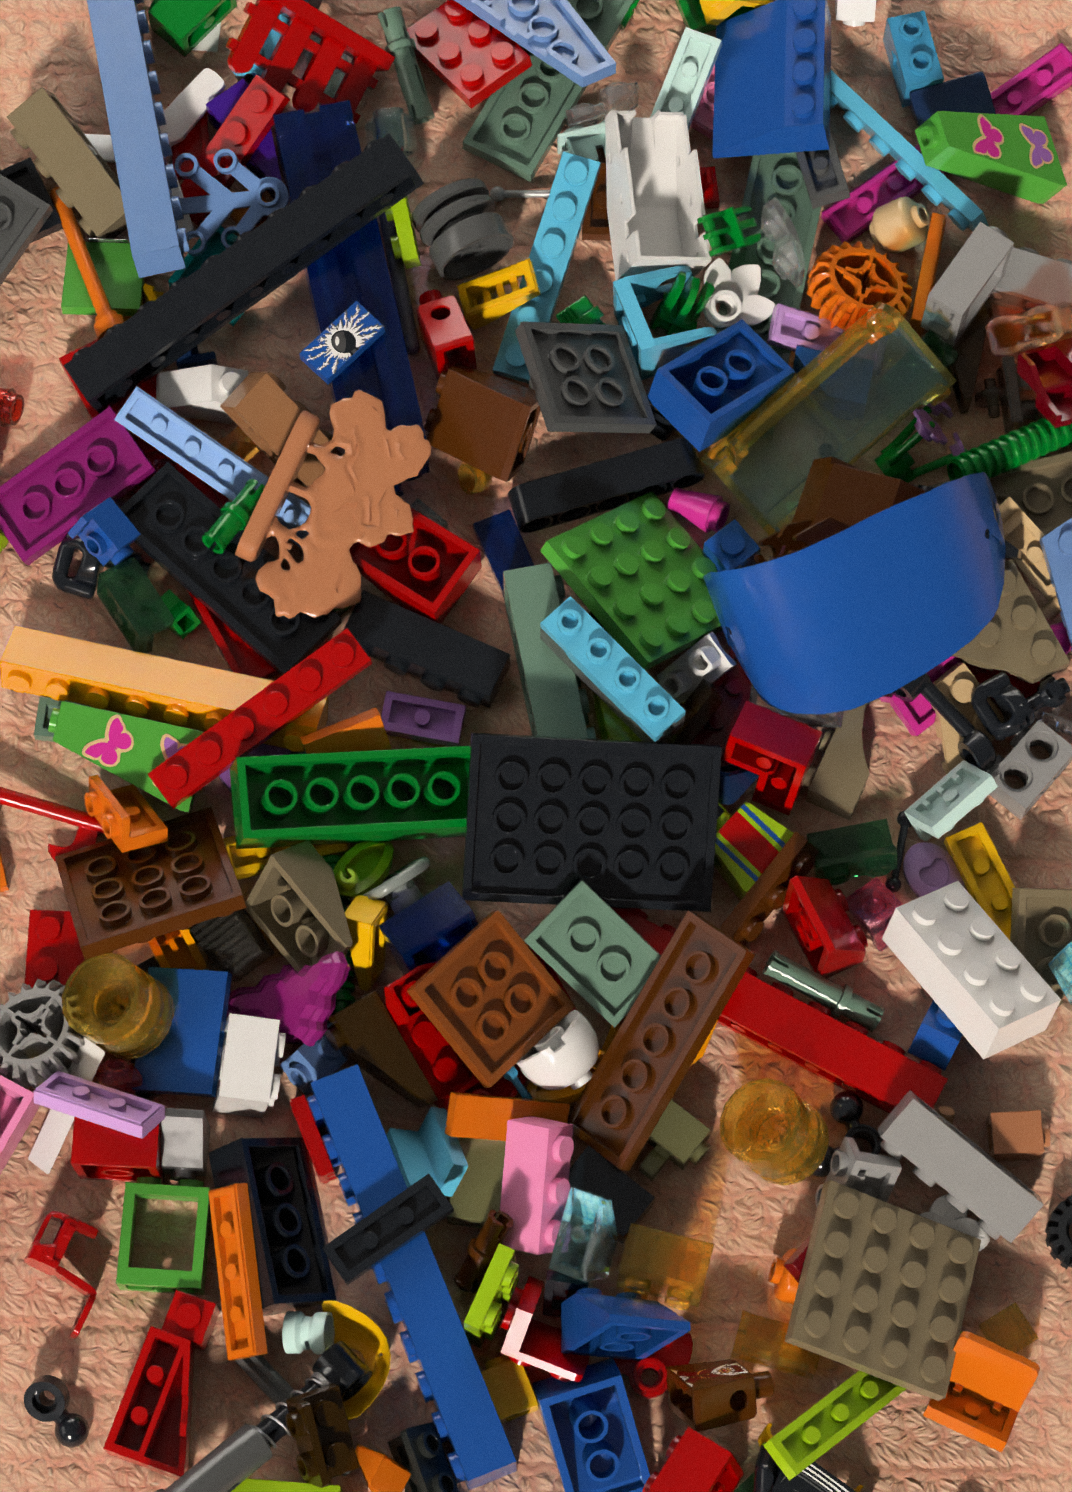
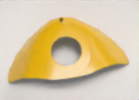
(366, 1336)

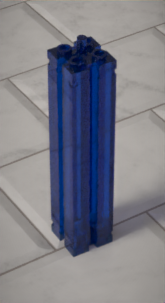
(351, 271)

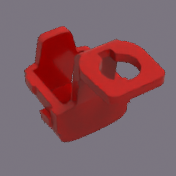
(48, 1257)

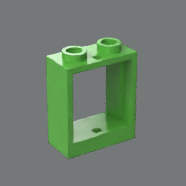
(164, 1280)

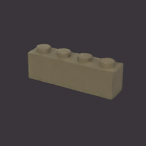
(72, 162)

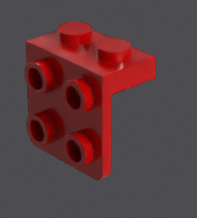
(534, 1342)

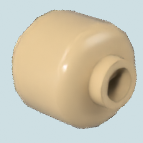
(899, 225)

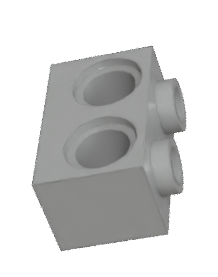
(1034, 772)

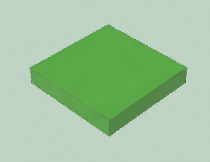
(117, 276)

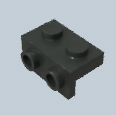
(422, 1453)

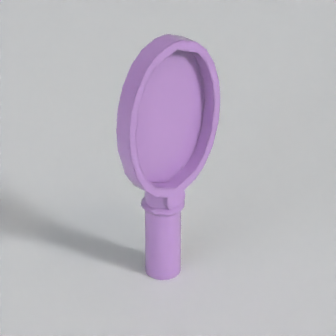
(929, 868)

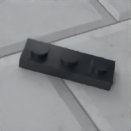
(388, 1229)

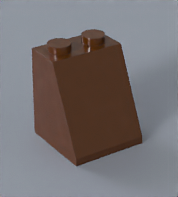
(483, 420)

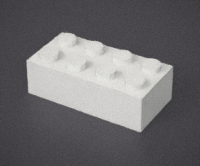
(971, 969)

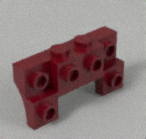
(1050, 376)

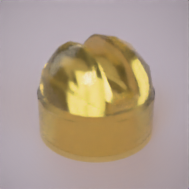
(472, 479)

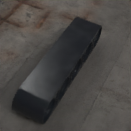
(605, 485)

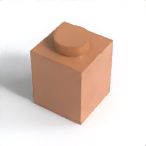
(1017, 1135)

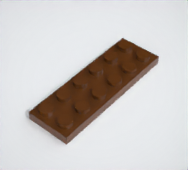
(659, 1040)

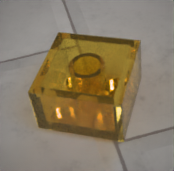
(664, 1266)

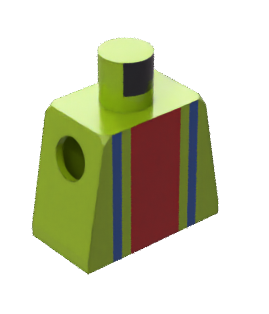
(746, 845)

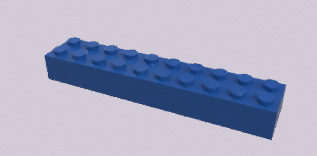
(415, 1284)

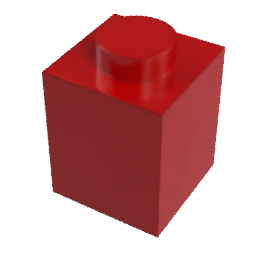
(191, 1319)

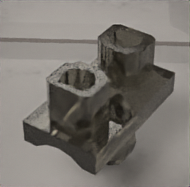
(1014, 412)

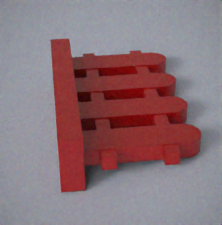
(295, 35)

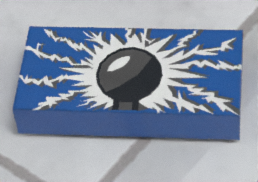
(342, 342)

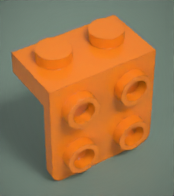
(984, 1391)

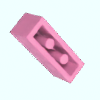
(536, 1181)

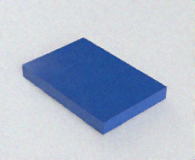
(192, 1050)

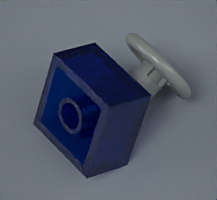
(421, 924)

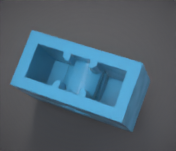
(911, 54)

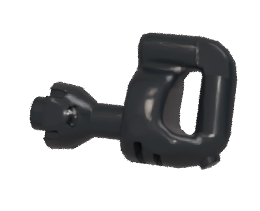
(87, 576)
(1016, 709)

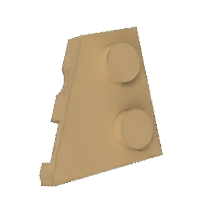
(958, 686)

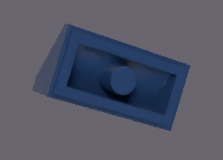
(956, 95)

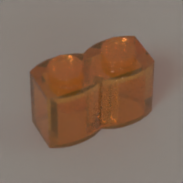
(1030, 329)

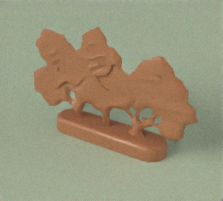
(347, 503)

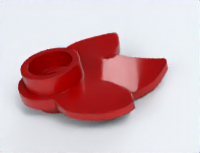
(673, 1354)

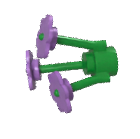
(895, 458)

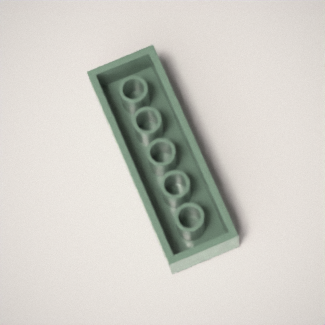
(548, 684)

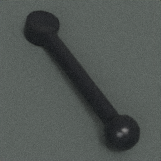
(893, 882)

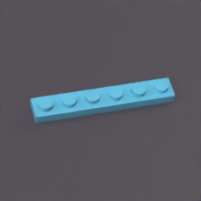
(909, 160)
(550, 255)

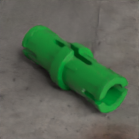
(233, 517)

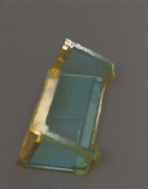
(828, 409)

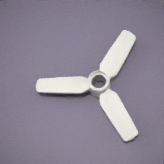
(180, 119)

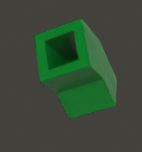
(184, 618)

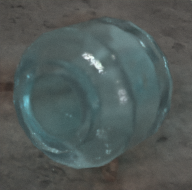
(397, 123)

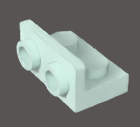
(949, 800)

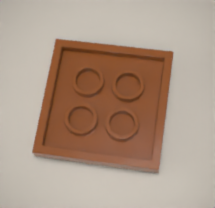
(491, 998)

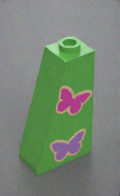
(995, 151)
(120, 743)

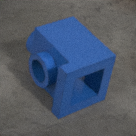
(106, 533)

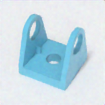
(637, 292)

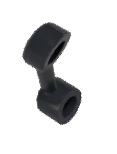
(974, 745)

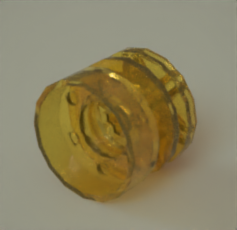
(117, 1006)
(774, 1131)

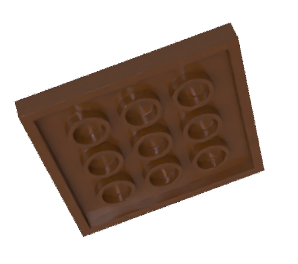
(149, 890)

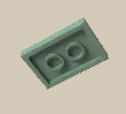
(595, 952)

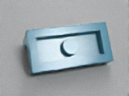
(429, 1153)

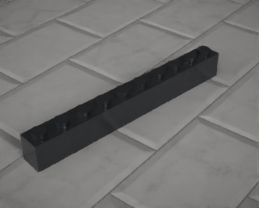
(243, 273)

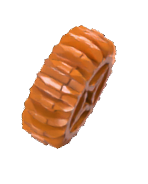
(852, 280)

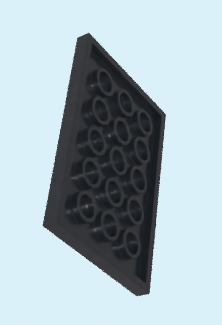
(593, 810)

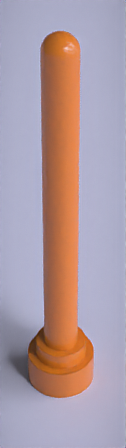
(105, 315)

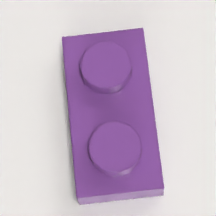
(423, 719)

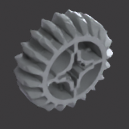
(31, 1057)

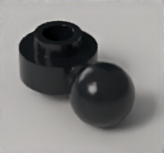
(70, 1428)

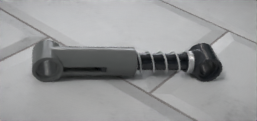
(250, 1445)

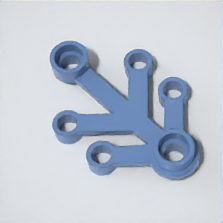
(222, 201)

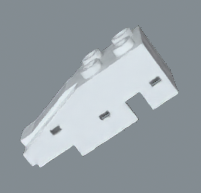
(653, 194)

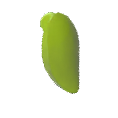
(363, 867)

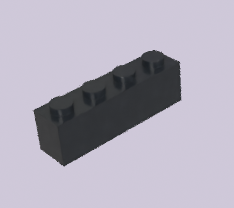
(428, 650)

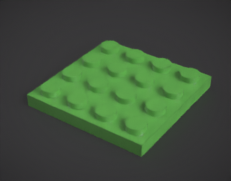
(639, 578)

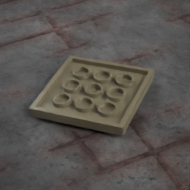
(883, 1290)

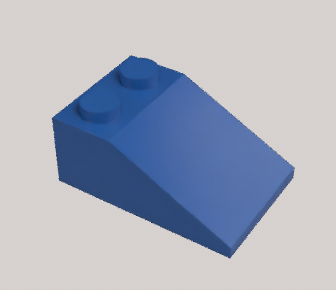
(718, 384)
(617, 1325)
(593, 1431)

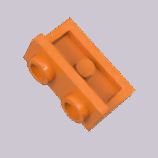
(124, 815)

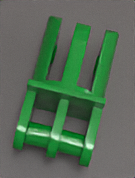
(726, 231)
(680, 307)

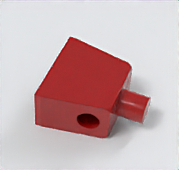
(445, 329)

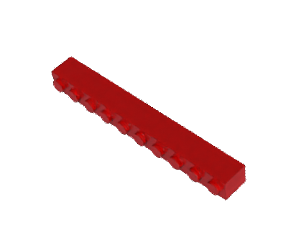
(812, 1037)

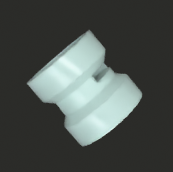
(307, 1332)

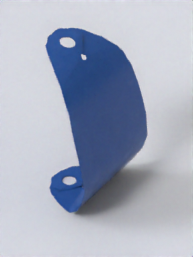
(869, 602)

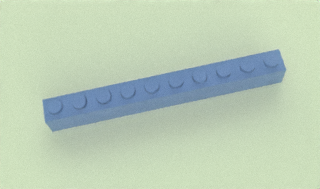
(136, 136)

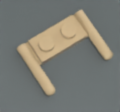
(1025, 536)

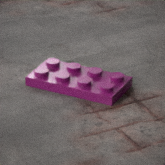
(68, 482)

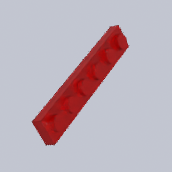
(260, 718)

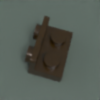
(321, 1435)

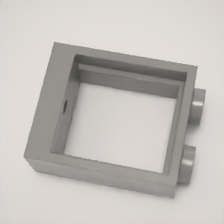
(967, 283)

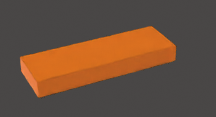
(927, 269)
(487, 1115)

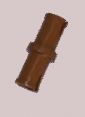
(482, 1249)

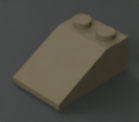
(300, 906)

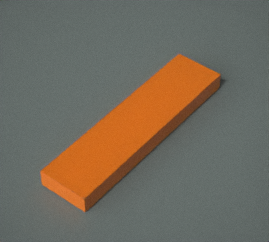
(237, 1271)

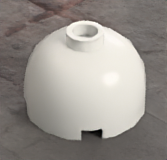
(563, 1055)

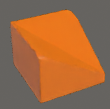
(381, 1472)

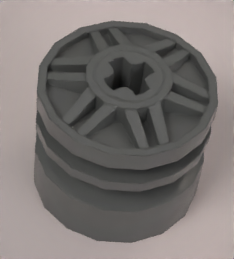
(462, 229)

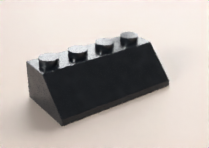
(284, 1219)

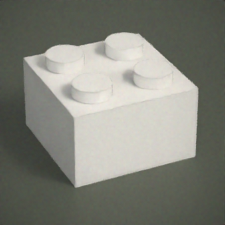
(247, 1066)

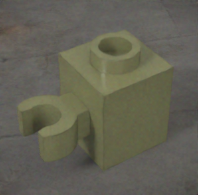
(677, 1139)

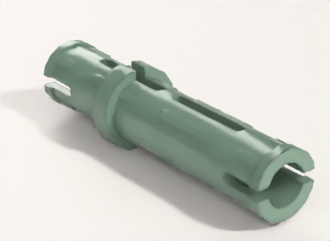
(406, 65)
(837, 998)

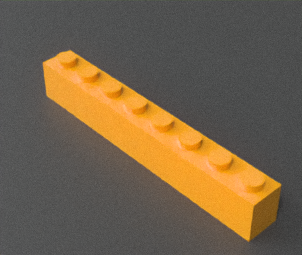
(138, 683)

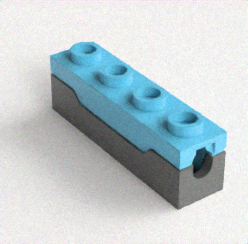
(611, 673)

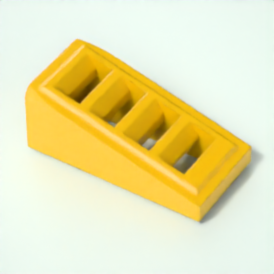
(483, 286)
(368, 940)

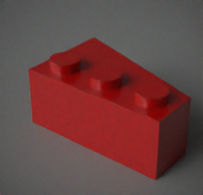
(157, 1407)

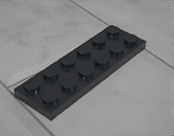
(171, 524)

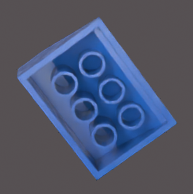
(773, 80)

